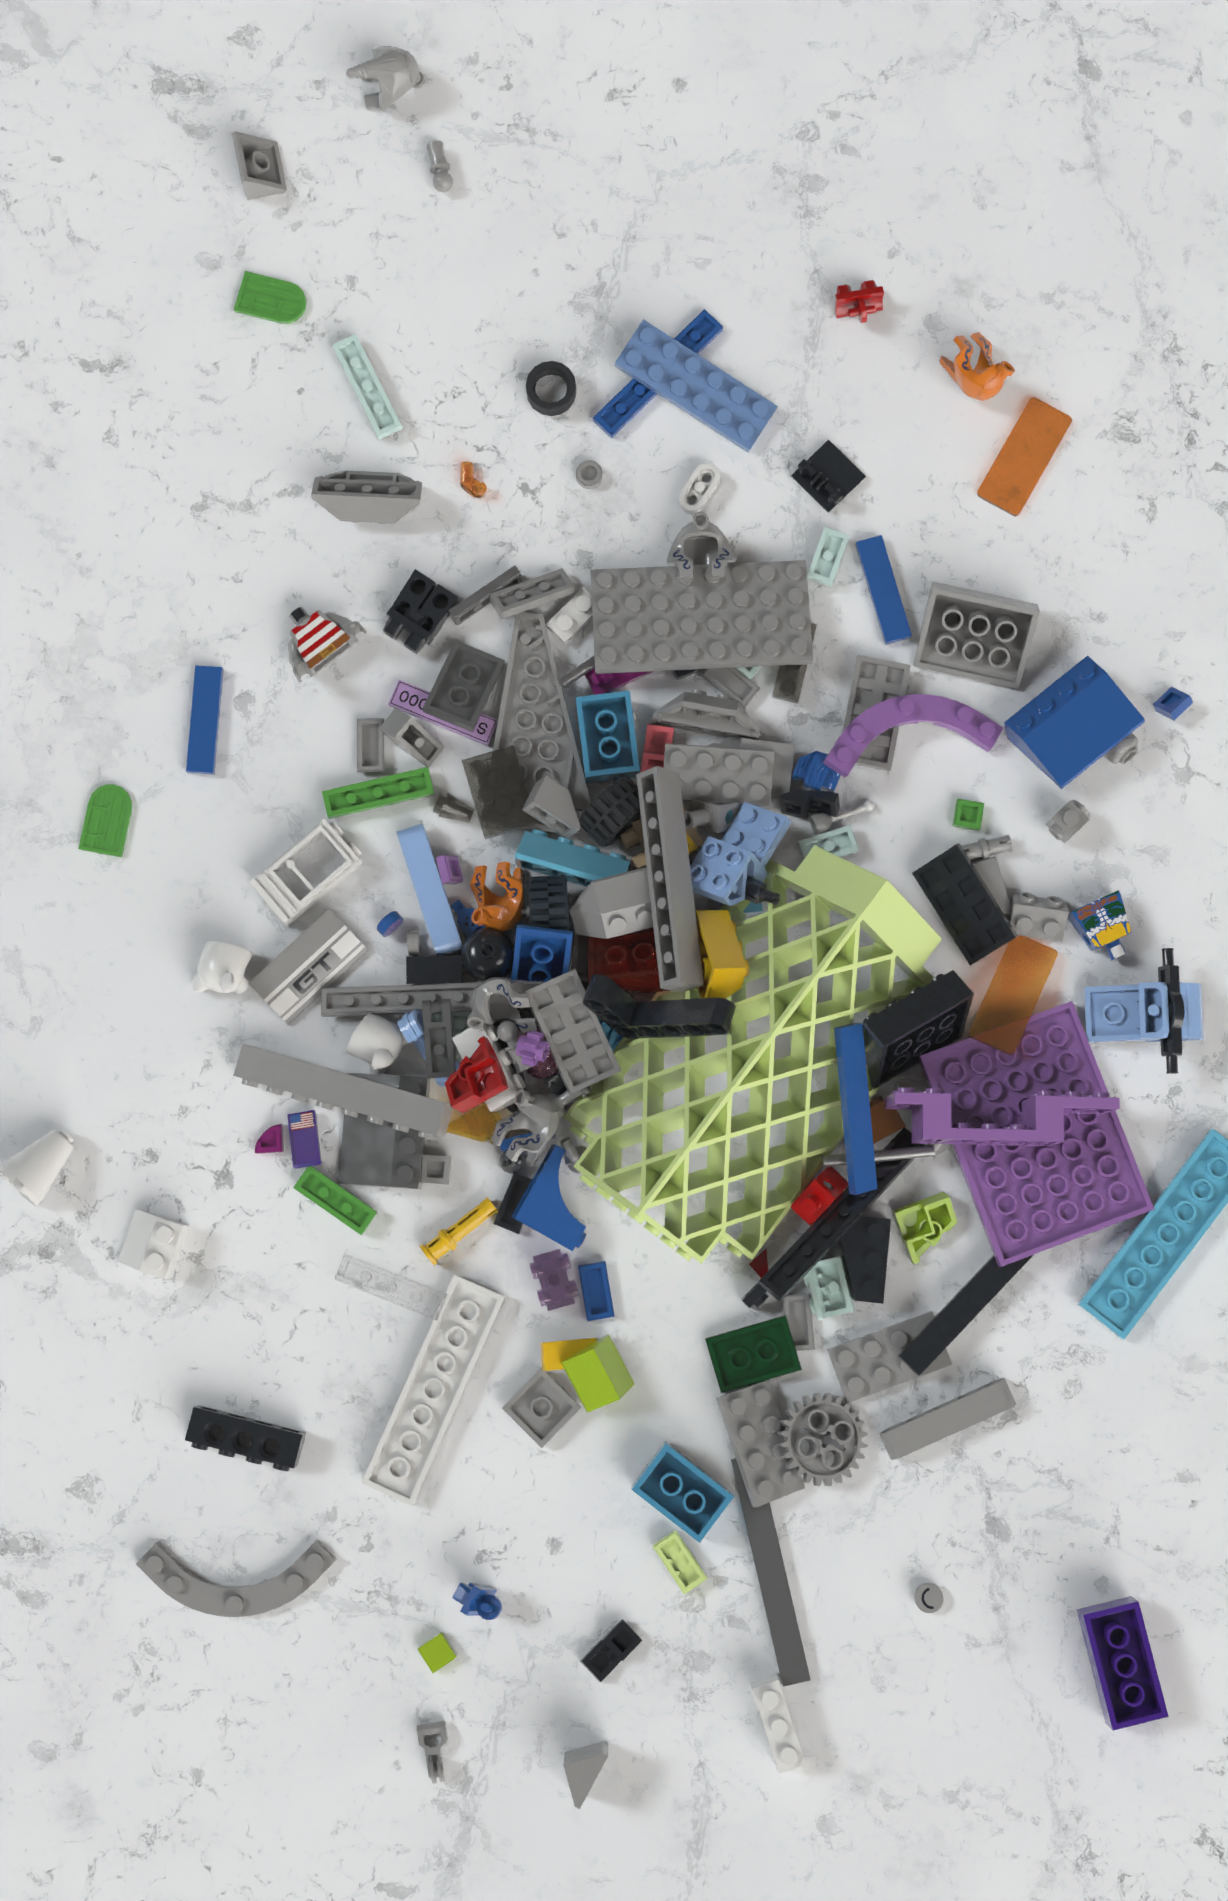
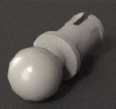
(442, 179)
(508, 1032)

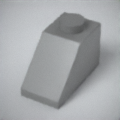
(411, 737)
(553, 806)

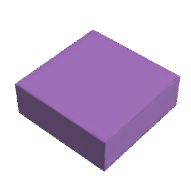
(449, 869)

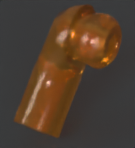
(469, 483)

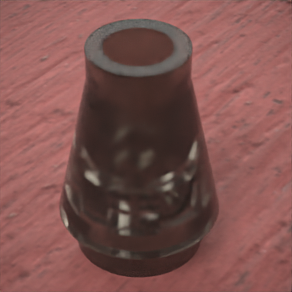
(452, 808)

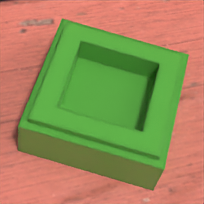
(968, 814)

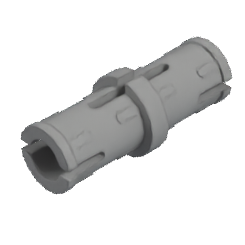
(987, 848)

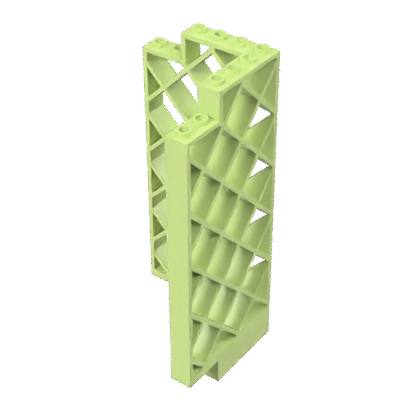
(899, 938)

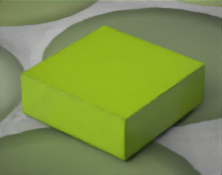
(437, 1652)

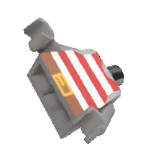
(319, 640)

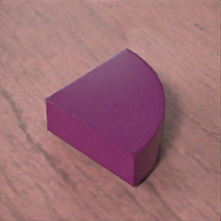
(271, 1140)

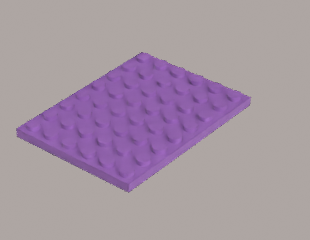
(1038, 1193)

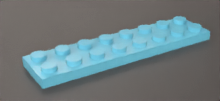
(1161, 1239)

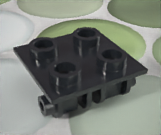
(828, 476)

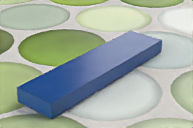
(883, 590)
(204, 720)

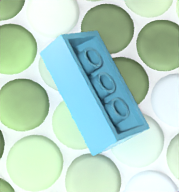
(561, 857)

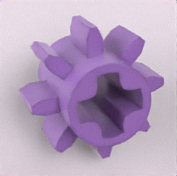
(532, 1048)

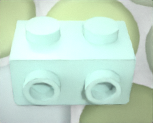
(829, 1288)

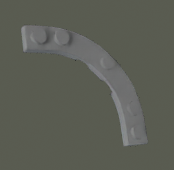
(234, 1600)

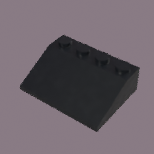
(915, 1026)

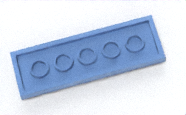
(695, 385)

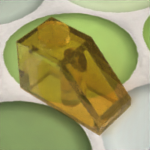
(476, 1124)

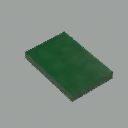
(753, 1354)

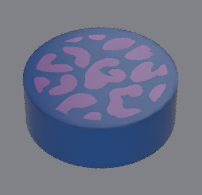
(389, 923)

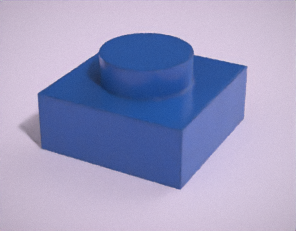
(1172, 703)

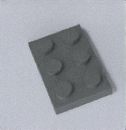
(463, 686)

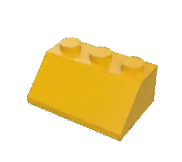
(720, 954)

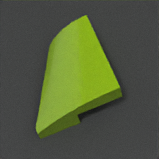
(924, 1223)

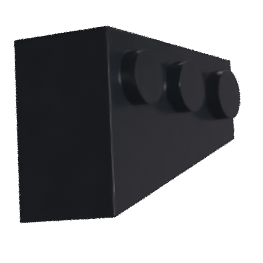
(866, 1256)

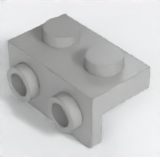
(1039, 916)

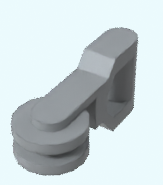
(423, 1730)

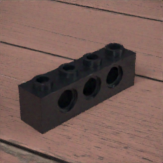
(289, 1439)

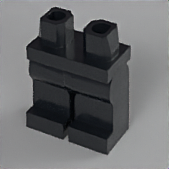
(420, 611)

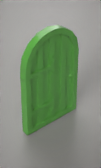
(270, 299)
(106, 821)

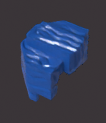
(815, 773)

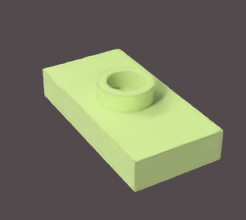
(679, 1561)

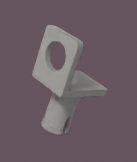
(710, 815)

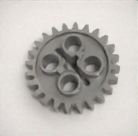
(830, 1415)

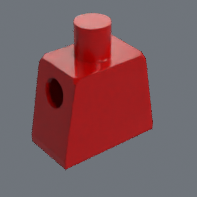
(818, 1197)

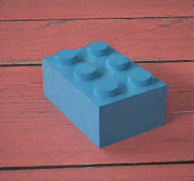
(607, 736)
(682, 1491)

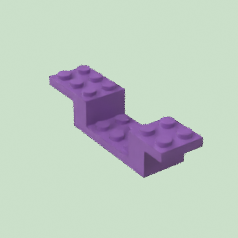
(1040, 1124)

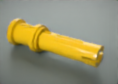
(447, 1239)

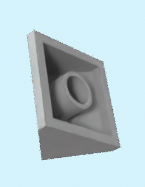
(259, 165)
(582, 1769)

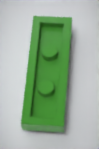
(335, 1200)

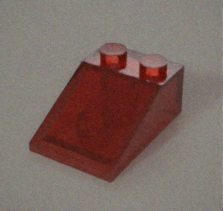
(626, 960)

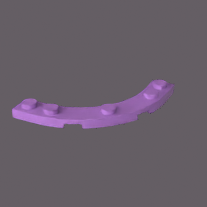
(904, 711)

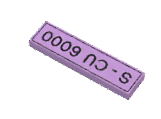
(412, 699)

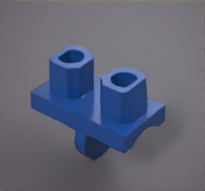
(478, 1600)

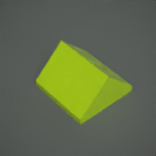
(598, 1374)

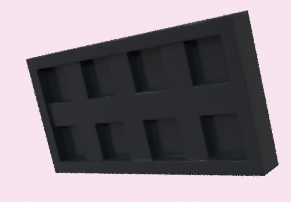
(964, 904)

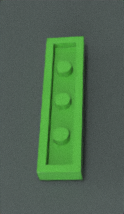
(378, 793)

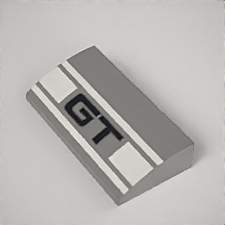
(308, 965)

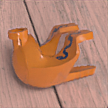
(985, 379)
(498, 911)

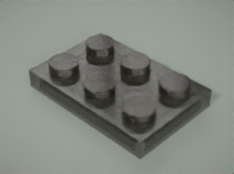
(498, 791)

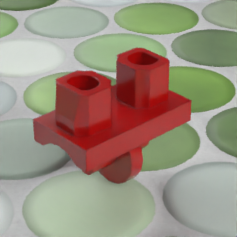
(859, 302)

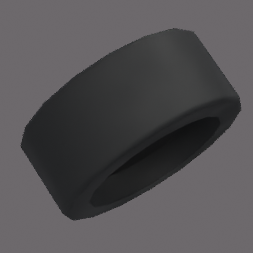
(551, 368)

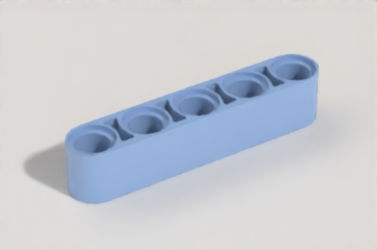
(429, 890)

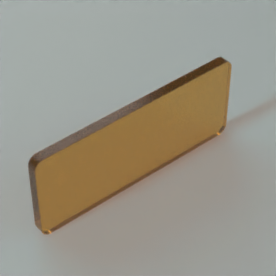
(1024, 456)
(1013, 994)

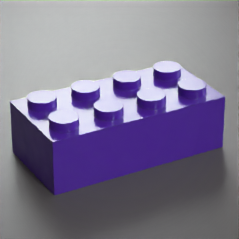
(1122, 1663)

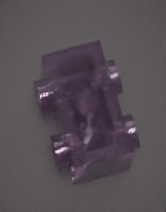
(554, 1280)

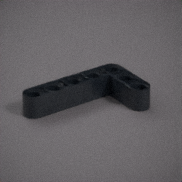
(656, 1018)

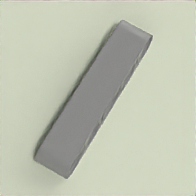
(947, 1418)

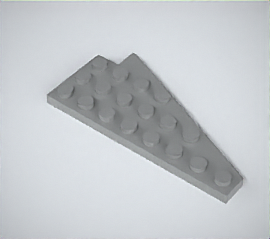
(536, 714)

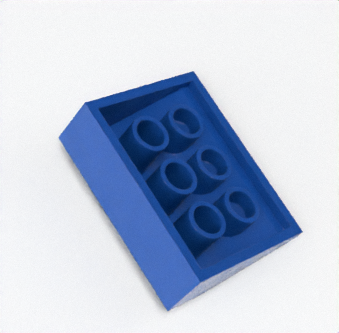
(1073, 722)

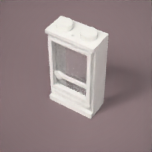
(307, 871)

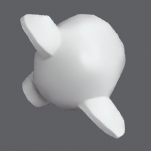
(222, 968)
(376, 1042)

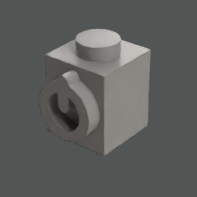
(1068, 820)

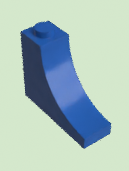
(544, 1208)

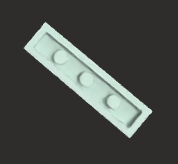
(367, 386)

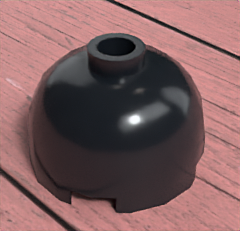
(493, 964)

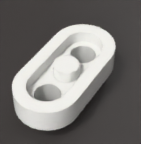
(698, 489)

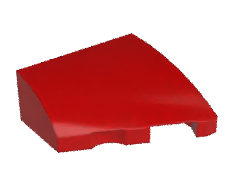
(476, 1078)

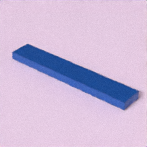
(636, 396)
(855, 1108)

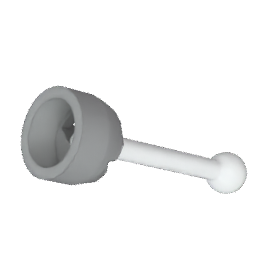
(822, 822)

